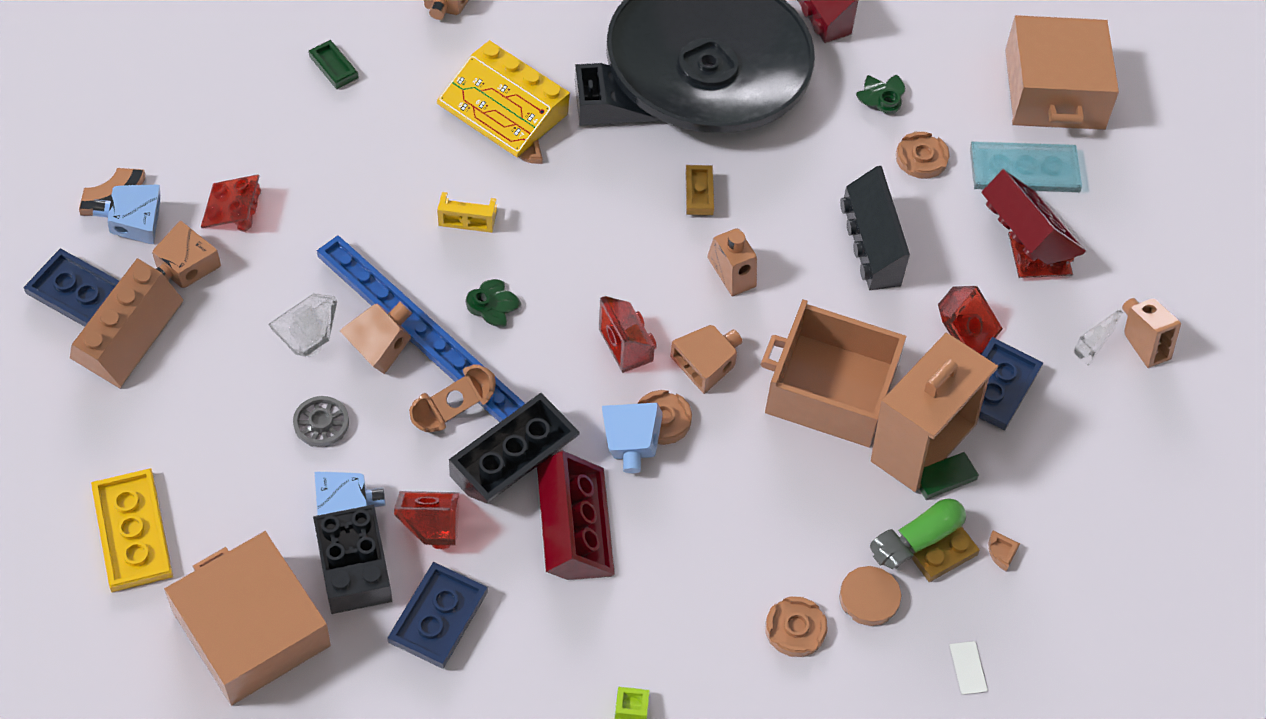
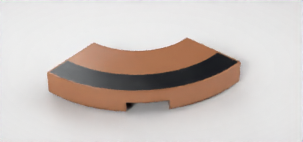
(122, 177)

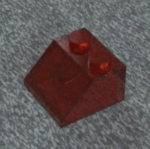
(625, 334)

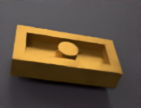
(699, 190)
(945, 554)

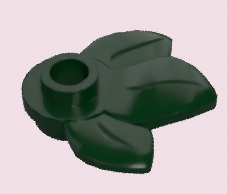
(882, 95)
(492, 302)

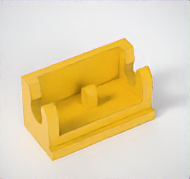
(466, 215)

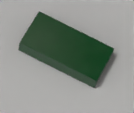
(333, 64)
(947, 475)

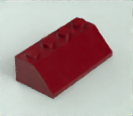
(830, 17)
(1030, 220)
(574, 518)

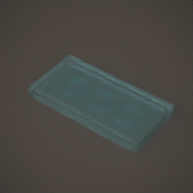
(1037, 165)

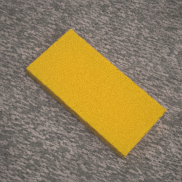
(131, 530)

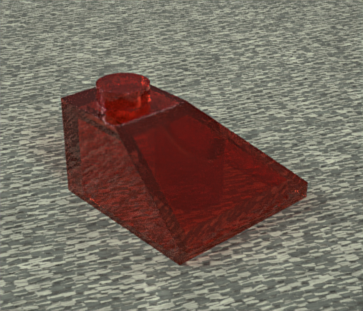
(969, 317)
(430, 516)

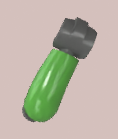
(921, 532)

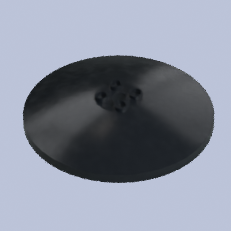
(757, 51)

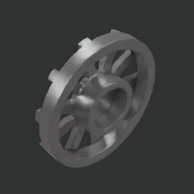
(321, 421)

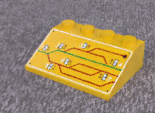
(504, 99)

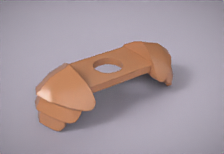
(433, 412)

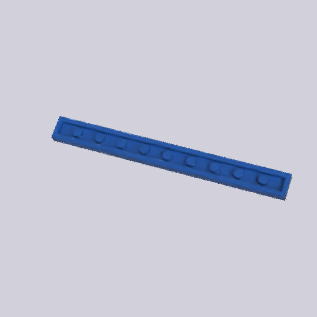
(423, 330)

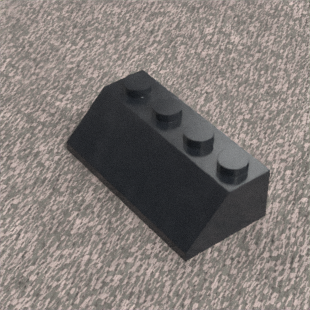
(875, 230)
(511, 449)

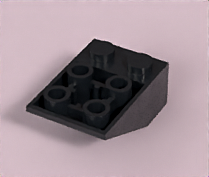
(602, 99)
(352, 559)

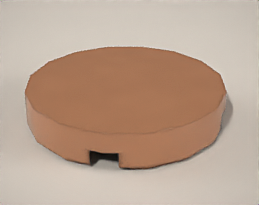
(922, 155)
(675, 418)
(870, 595)
(796, 626)

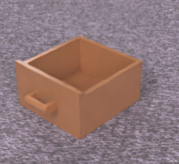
(1061, 72)
(832, 373)
(930, 410)
(247, 616)

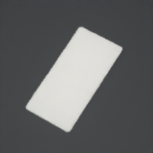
(968, 667)

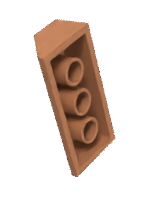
(126, 324)

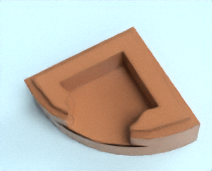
(533, 154)
(1002, 549)

